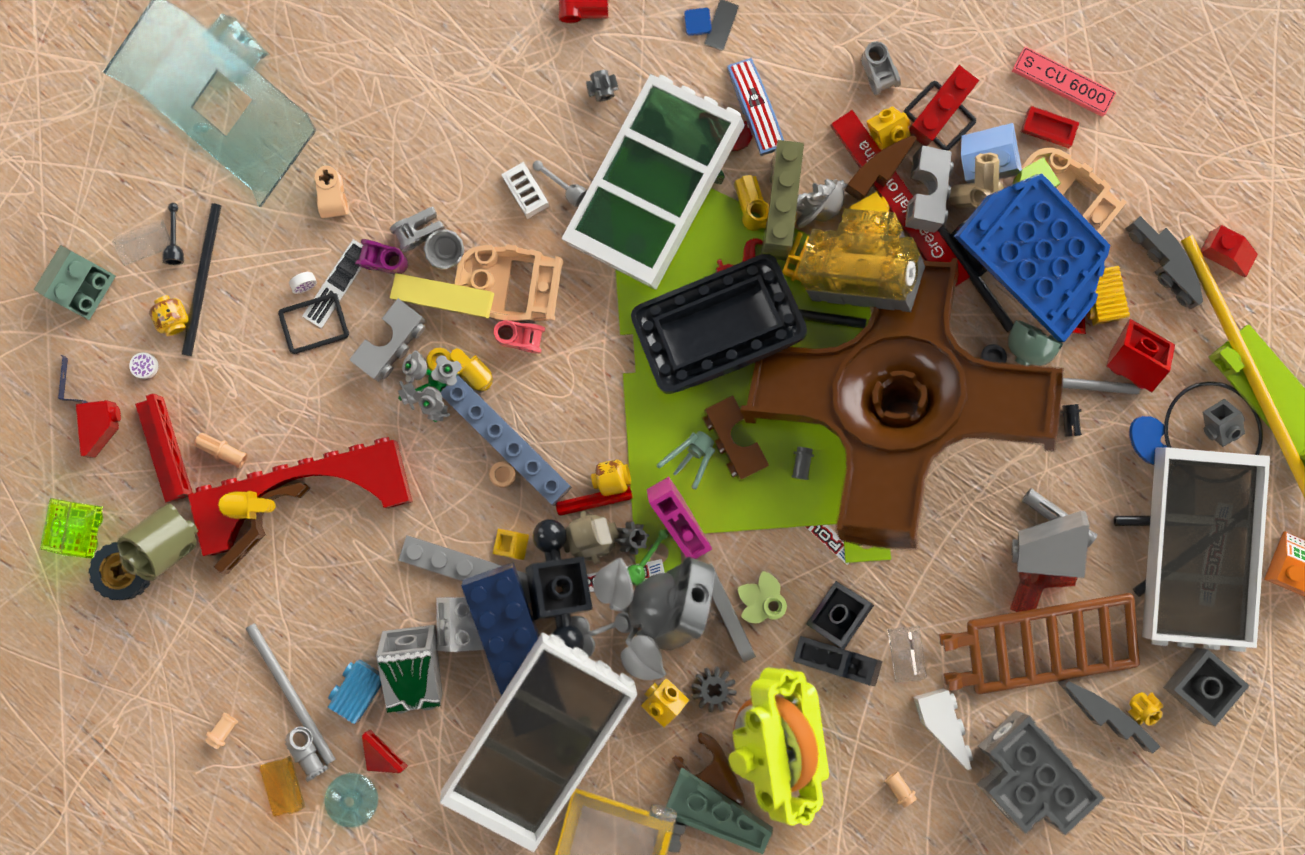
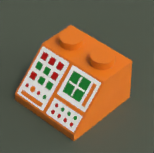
(1288, 564)

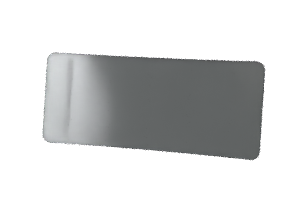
(722, 24)

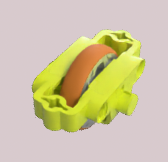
(782, 746)

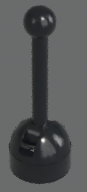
(173, 253)

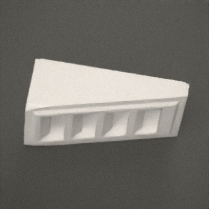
(536, 206)

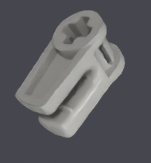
(409, 226)

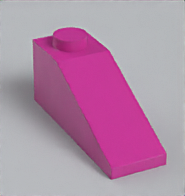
(678, 518)

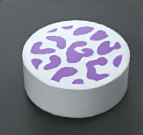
(302, 282)
(143, 365)

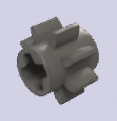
(602, 85)
(638, 539)

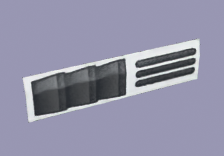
(337, 283)

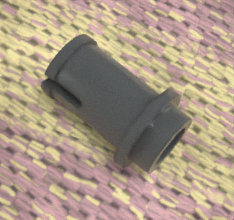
(802, 463)

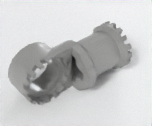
(305, 755)

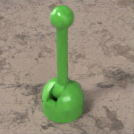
(637, 572)

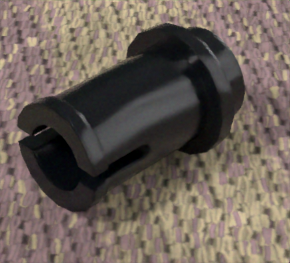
(1071, 417)

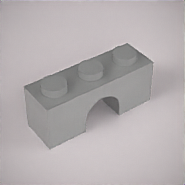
(933, 169)
(405, 326)

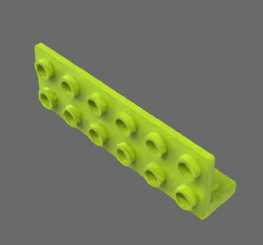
(1282, 385)

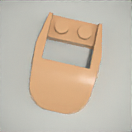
(1067, 170)
(491, 269)

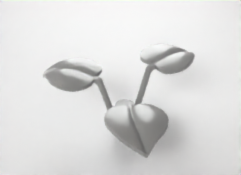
(643, 655)

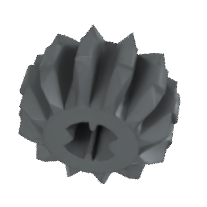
(713, 680)

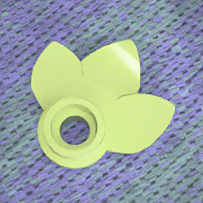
(758, 598)

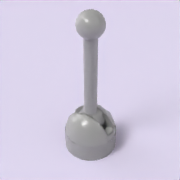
(574, 192)

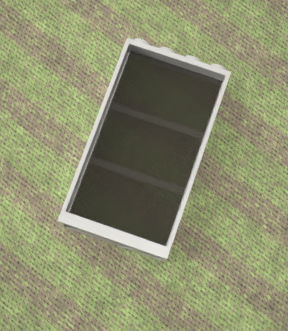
(1205, 548)
(538, 742)

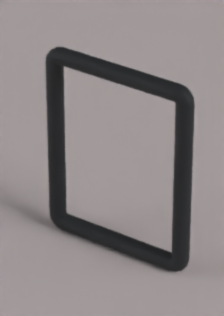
(961, 107)
(320, 343)

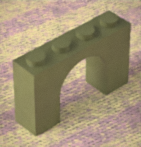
(783, 199)

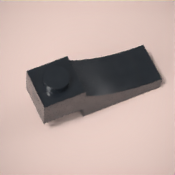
(837, 661)

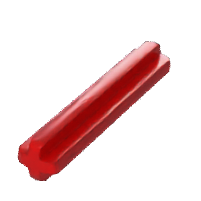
(591, 501)

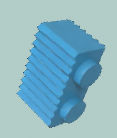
(356, 691)

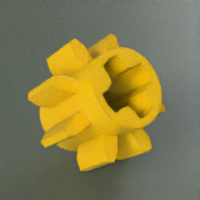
(1145, 708)

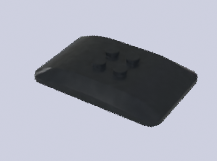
(718, 324)

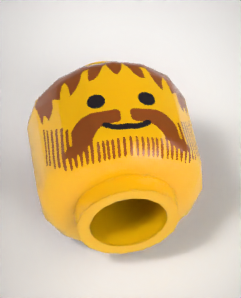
(168, 316)
(611, 477)

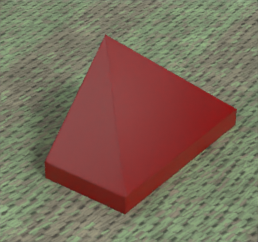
(379, 756)

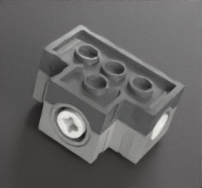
(1034, 778)

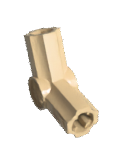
(985, 183)

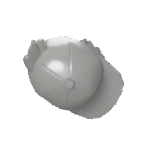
(821, 203)

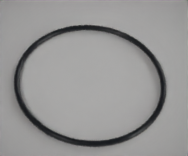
(1260, 431)

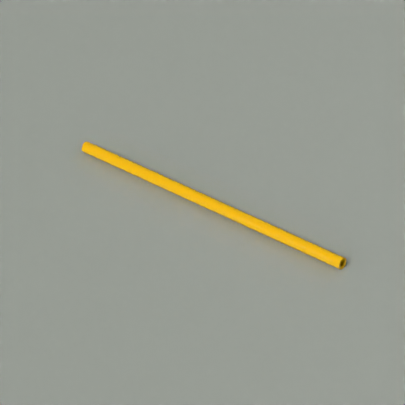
(1250, 369)

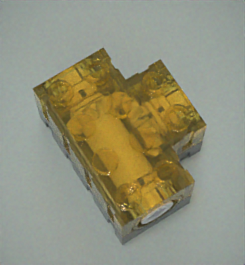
(862, 263)

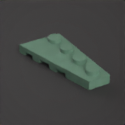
(714, 813)

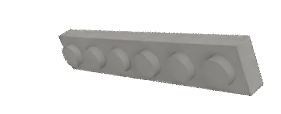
(449, 562)

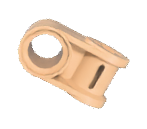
(330, 197)

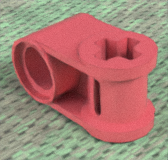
(521, 336)

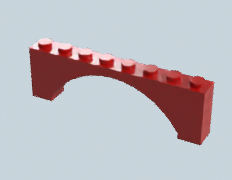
(373, 467)

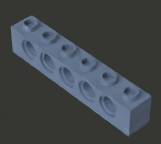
(506, 441)

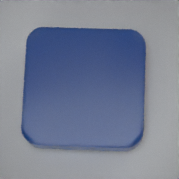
(698, 21)

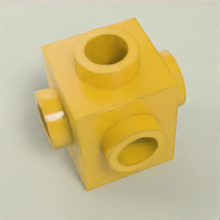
(888, 127)
(664, 702)

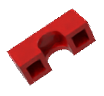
(943, 105)

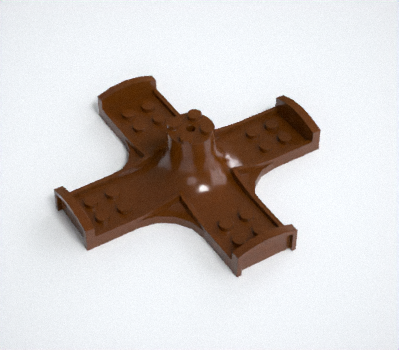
(899, 402)

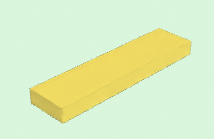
(442, 295)

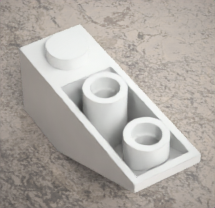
(939, 718)

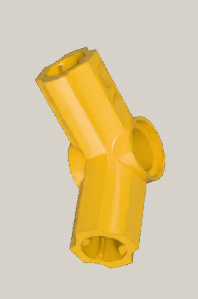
(751, 201)

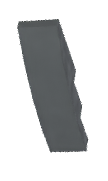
(1102, 711)

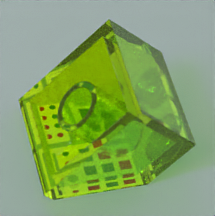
(71, 528)

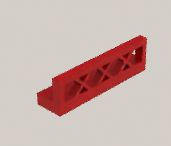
(163, 448)

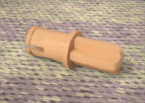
(220, 450)

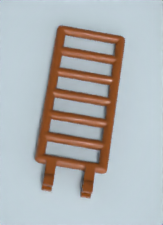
(971, 638)

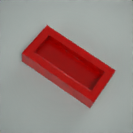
(1050, 127)

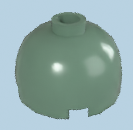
(1032, 345)

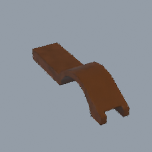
(256, 532)

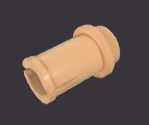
(221, 731)
(900, 789)

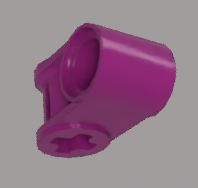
(376, 257)

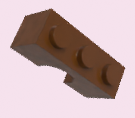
(742, 460)

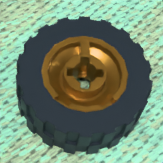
(107, 580)

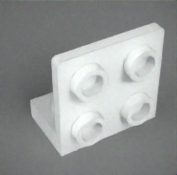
(456, 626)

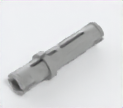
(1034, 500)

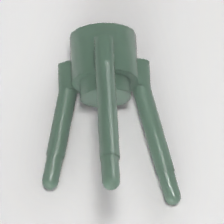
(699, 445)

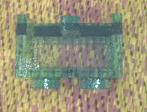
(238, 39)

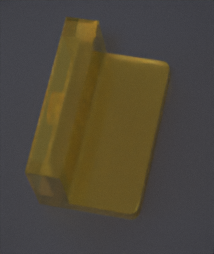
(282, 786)

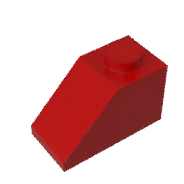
(1229, 250)
(96, 425)

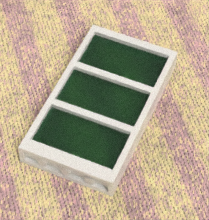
(654, 180)

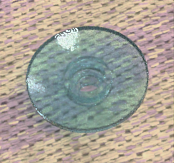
(363, 794)

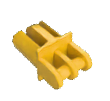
(793, 259)
(473, 371)
(245, 505)

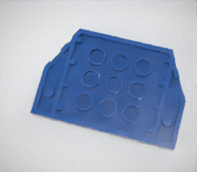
(1039, 251)

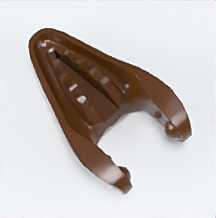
(718, 772)

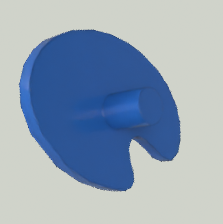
(1146, 436)

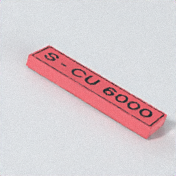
(1064, 81)

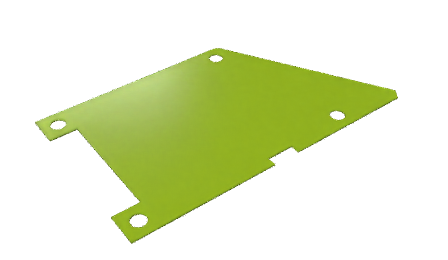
(664, 421)

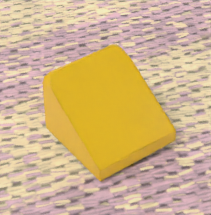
(511, 544)

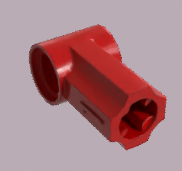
(575, 10)

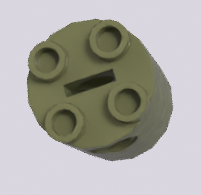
(157, 543)

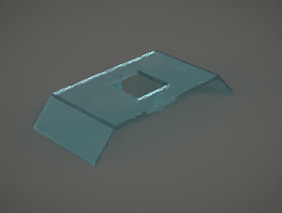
(173, 61)

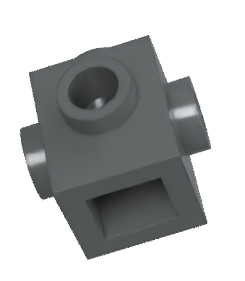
(1223, 423)

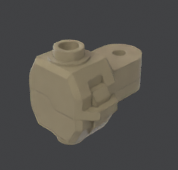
(590, 537)

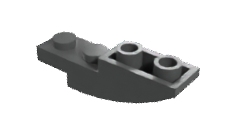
(1175, 269)

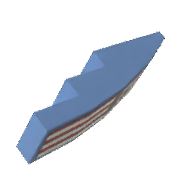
(755, 105)

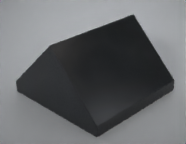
(840, 615)

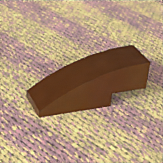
(879, 168)

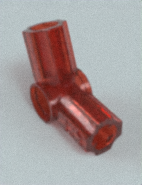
(1029, 593)

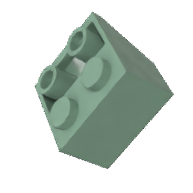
(74, 282)

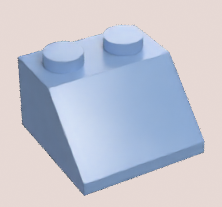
(997, 140)

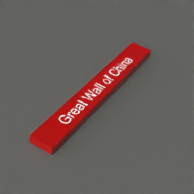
(862, 148)

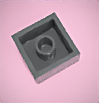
(1206, 686)

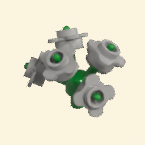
(428, 394)

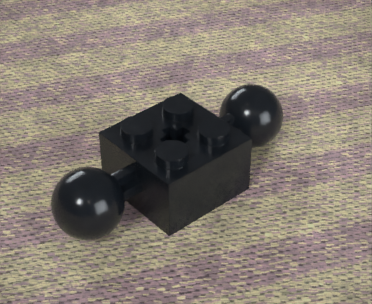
(568, 573)

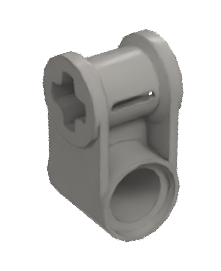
(880, 73)

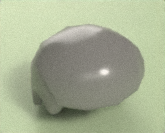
(443, 249)

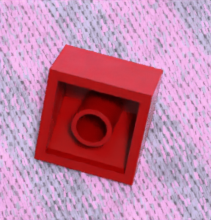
(1141, 356)

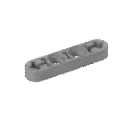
(731, 620)

